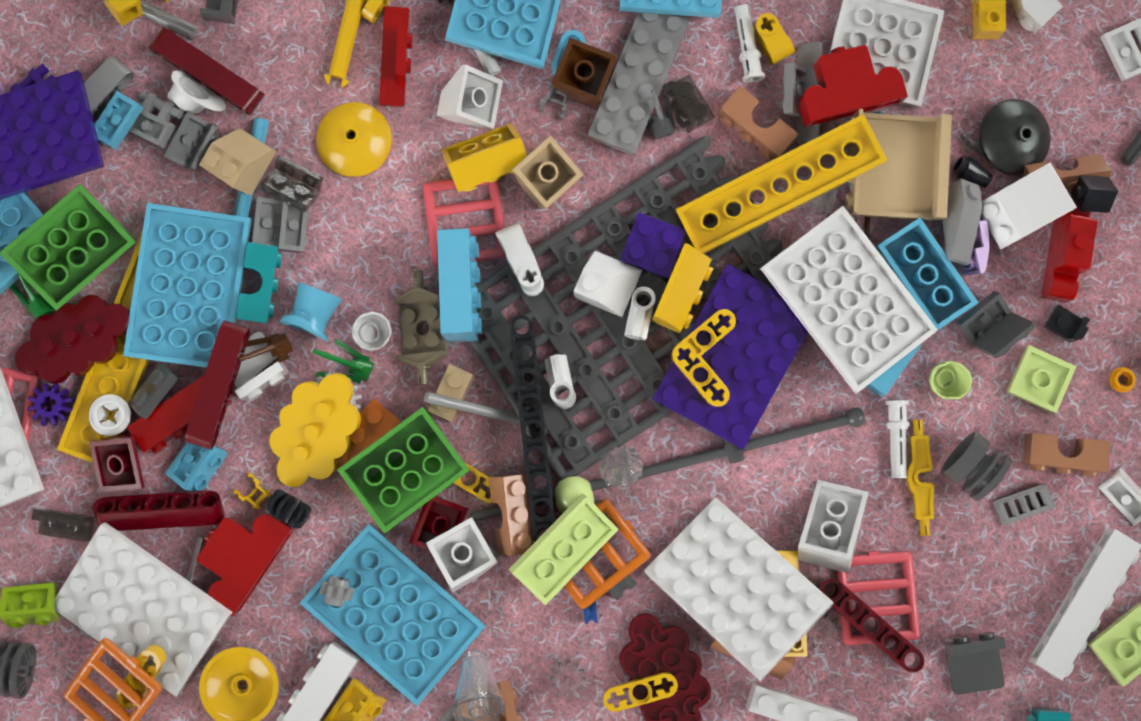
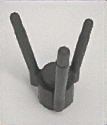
(662, 124)

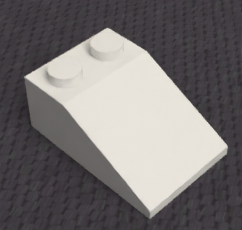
(1026, 206)
(832, 526)

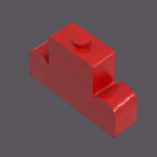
(849, 84)
(1068, 254)
(241, 557)

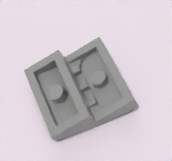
(279, 225)

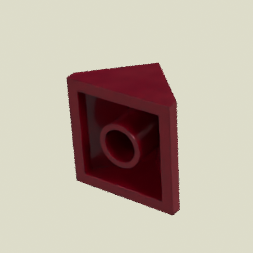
(116, 463)
(436, 518)

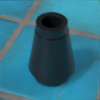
(970, 170)

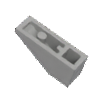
(962, 220)

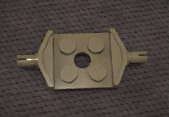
(417, 307)

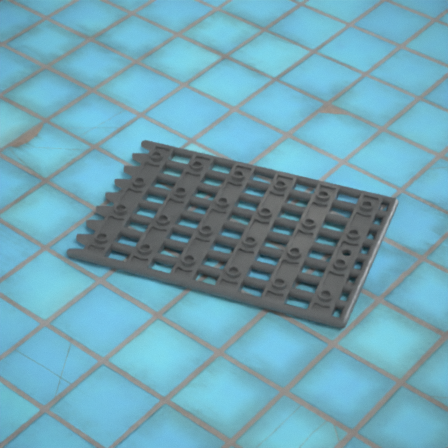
(701, 177)

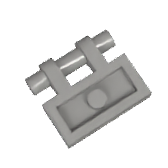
(155, 128)

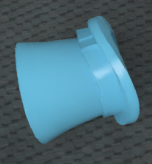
(311, 310)

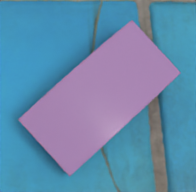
(980, 251)

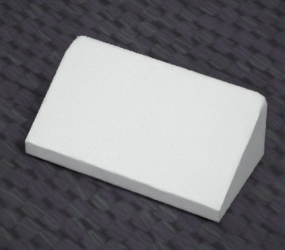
(1124, 495)

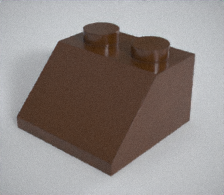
(584, 73)

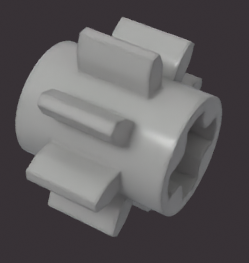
(336, 591)

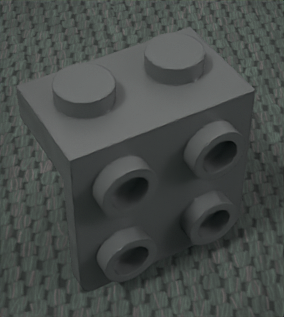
(993, 326)
(975, 663)

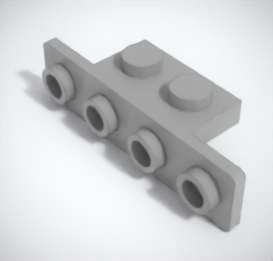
(796, 81)

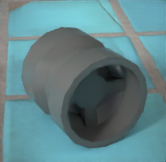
(626, 583)

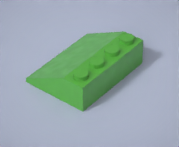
(68, 246)
(403, 469)

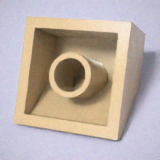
(238, 160)
(546, 173)

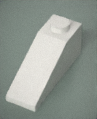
(1035, 13)

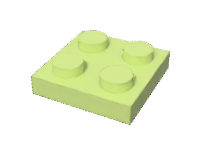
(1041, 379)

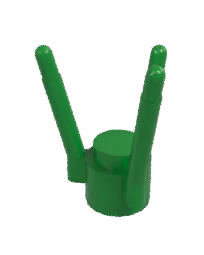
(38, 305)
(359, 368)

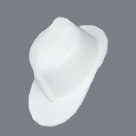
(191, 95)

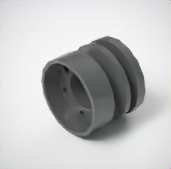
(981, 470)
(16, 668)

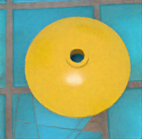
(357, 155)
(221, 690)

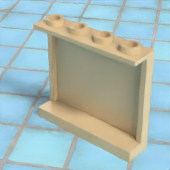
(916, 169)

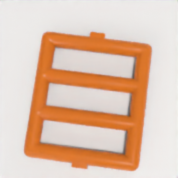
(623, 569)
(128, 663)

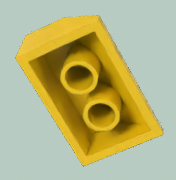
(484, 157)
(683, 289)

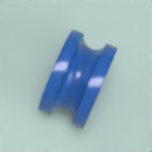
(590, 613)

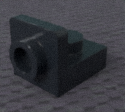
(1067, 324)

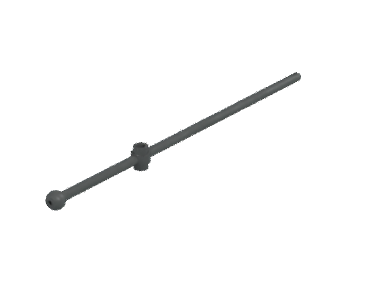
(853, 417)

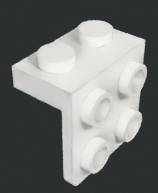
(251, 386)

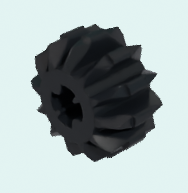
(288, 509)

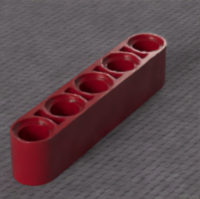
(206, 70)
(217, 385)
(159, 510)
(879, 632)

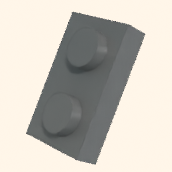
(190, 141)
(153, 390)

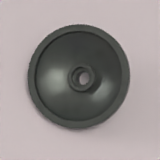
(1003, 139)

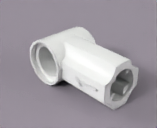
(639, 316)
(560, 379)

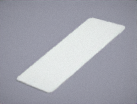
(194, 559)

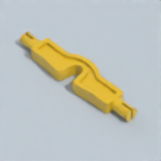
(922, 491)

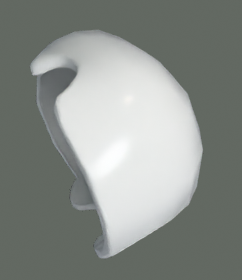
(365, 329)

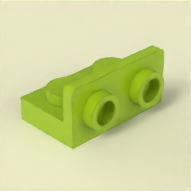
(28, 605)

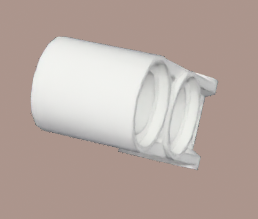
(521, 258)

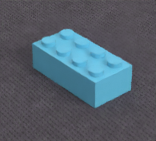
(927, 273)
(457, 285)

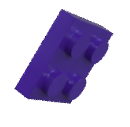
(653, 245)

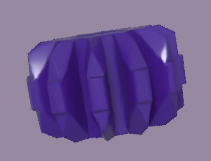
(43, 398)

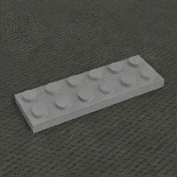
(640, 69)

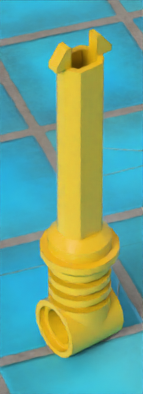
(345, 41)

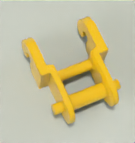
(265, 493)

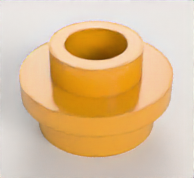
(1129, 377)

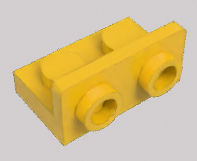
(356, 704)

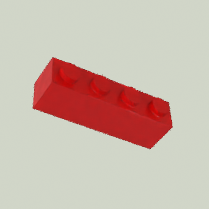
(167, 420)

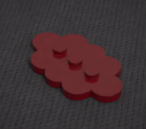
(73, 339)
(664, 650)

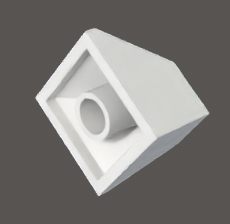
(471, 98)
(607, 283)
(461, 554)

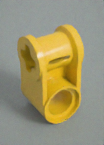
(773, 42)

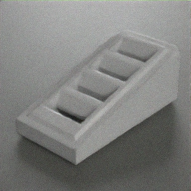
(1045, 497)

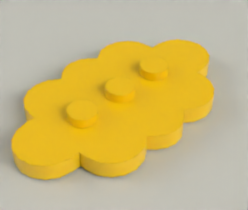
(315, 429)

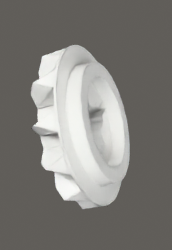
(98, 414)

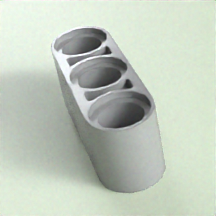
(104, 83)

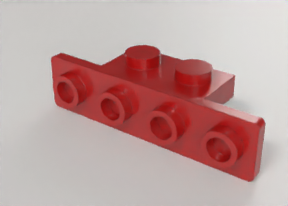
(394, 56)

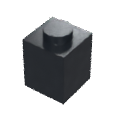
(1094, 194)

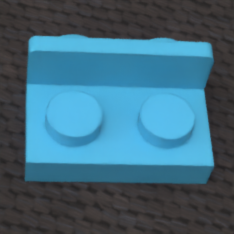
(117, 119)
(195, 466)

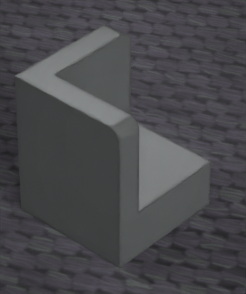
(220, 11)

